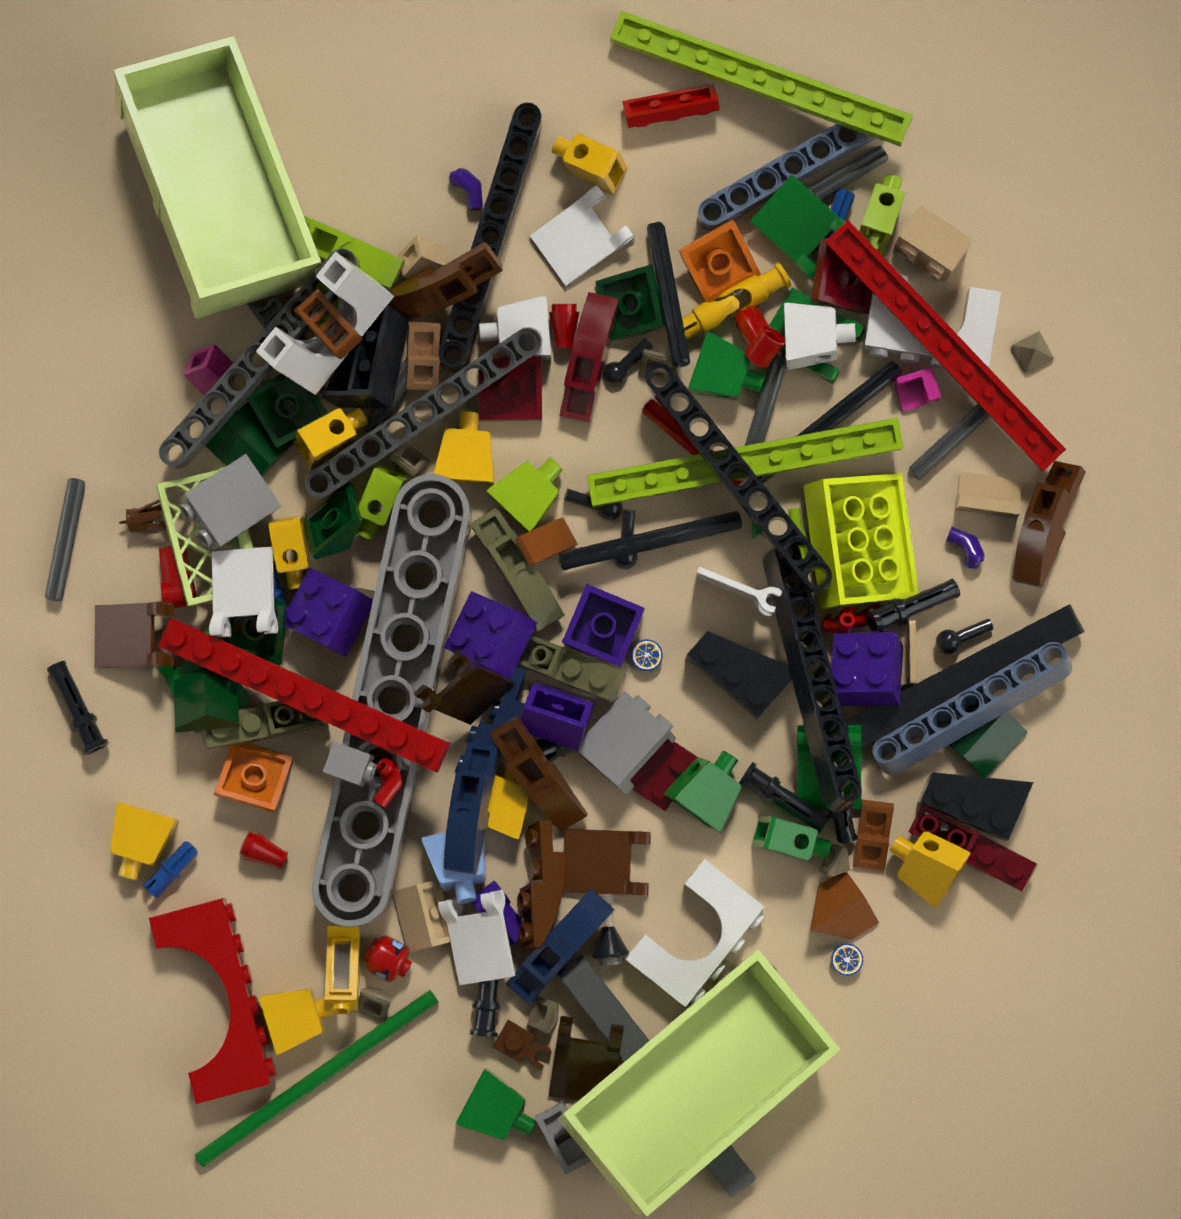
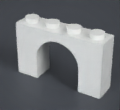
(888, 336)
(310, 360)
(686, 977)

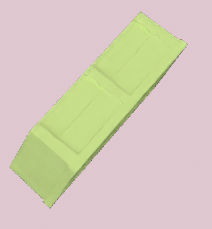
(215, 176)
(699, 1085)

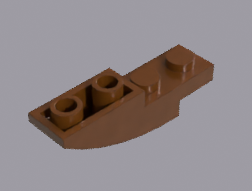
(448, 285)
(1043, 521)
(536, 774)
(542, 897)

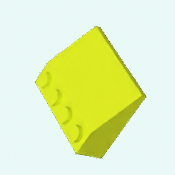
(863, 538)

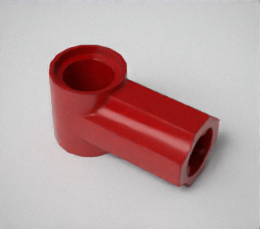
(761, 339)
(171, 586)

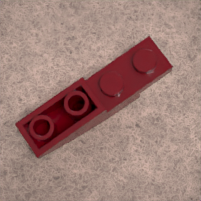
(588, 357)
(985, 853)

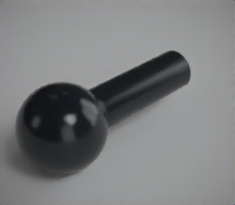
(616, 372)
(607, 512)
(628, 524)
(949, 641)

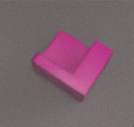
(207, 367)
(917, 389)

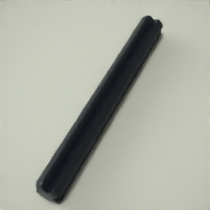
(668, 294)

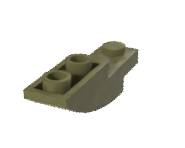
(523, 581)
(571, 668)
(260, 724)

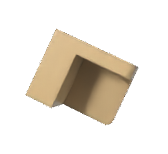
(421, 254)

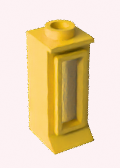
(342, 969)

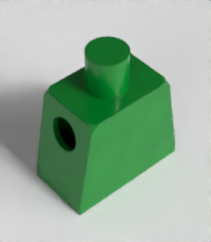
(723, 370)
(707, 790)
(779, 837)
(495, 1108)

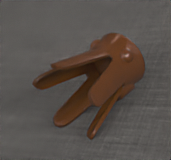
(140, 518)

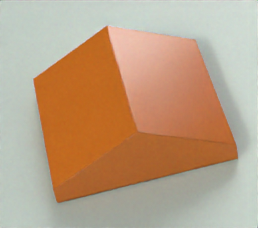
(718, 261)
(254, 776)

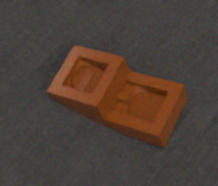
(546, 541)
(873, 834)

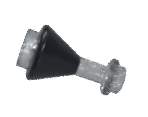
(609, 945)

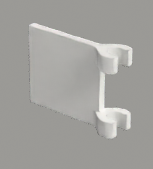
(578, 238)
(242, 589)
(757, 596)
(479, 939)

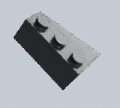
(371, 368)
(740, 672)
(977, 801)

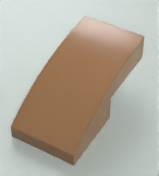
(422, 356)

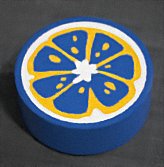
(646, 655)
(847, 959)

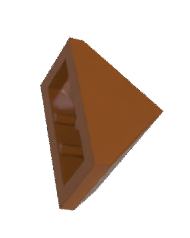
(842, 908)

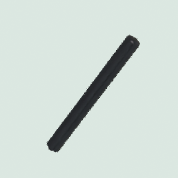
(851, 402)
(650, 540)

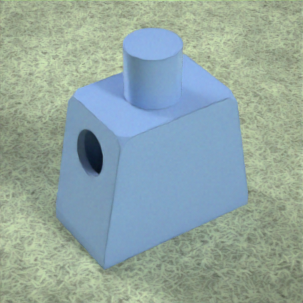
(451, 880)

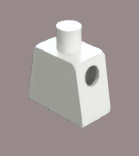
(517, 316)
(813, 334)

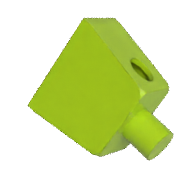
(882, 212)
(383, 487)
(527, 492)

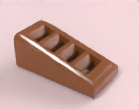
(344, 346)

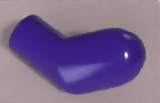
(470, 184)

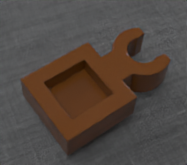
(516, 1042)

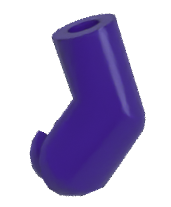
(970, 545)

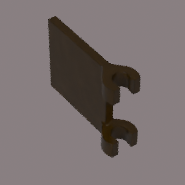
(468, 693)
(582, 1063)

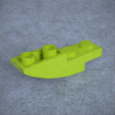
(373, 261)

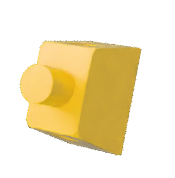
(591, 161)
(318, 443)
(466, 453)
(286, 535)
(507, 805)
(139, 837)
(929, 865)
(293, 1017)

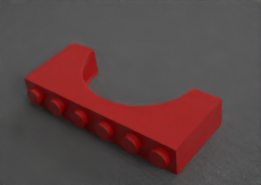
(211, 935)

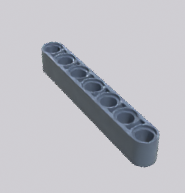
(776, 171)
(979, 694)

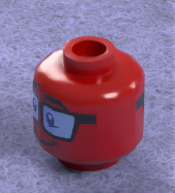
(387, 958)

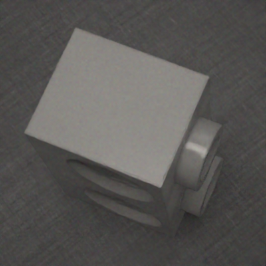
(350, 764)
(562, 1144)

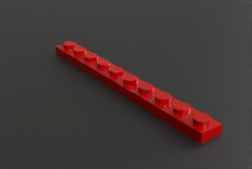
(945, 345)
(304, 695)

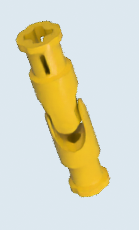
(710, 314)

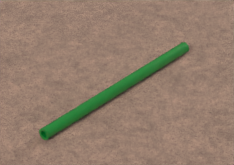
(316, 1078)

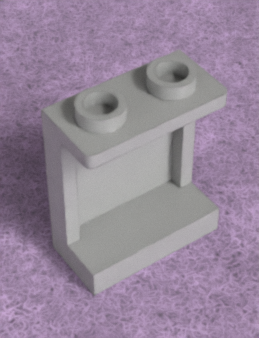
(228, 503)
(625, 740)

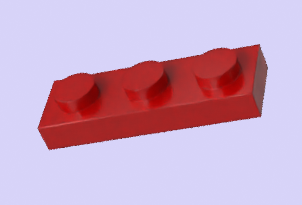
(671, 106)

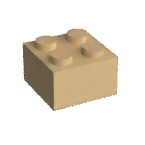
(932, 244)

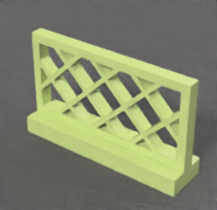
(241, 541)

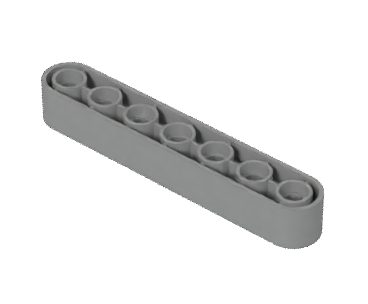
(385, 668)

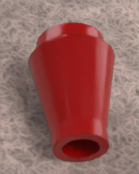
(564, 324)
(261, 850)

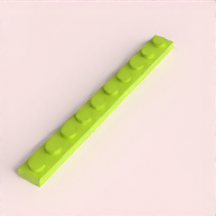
(761, 78)
(762, 458)

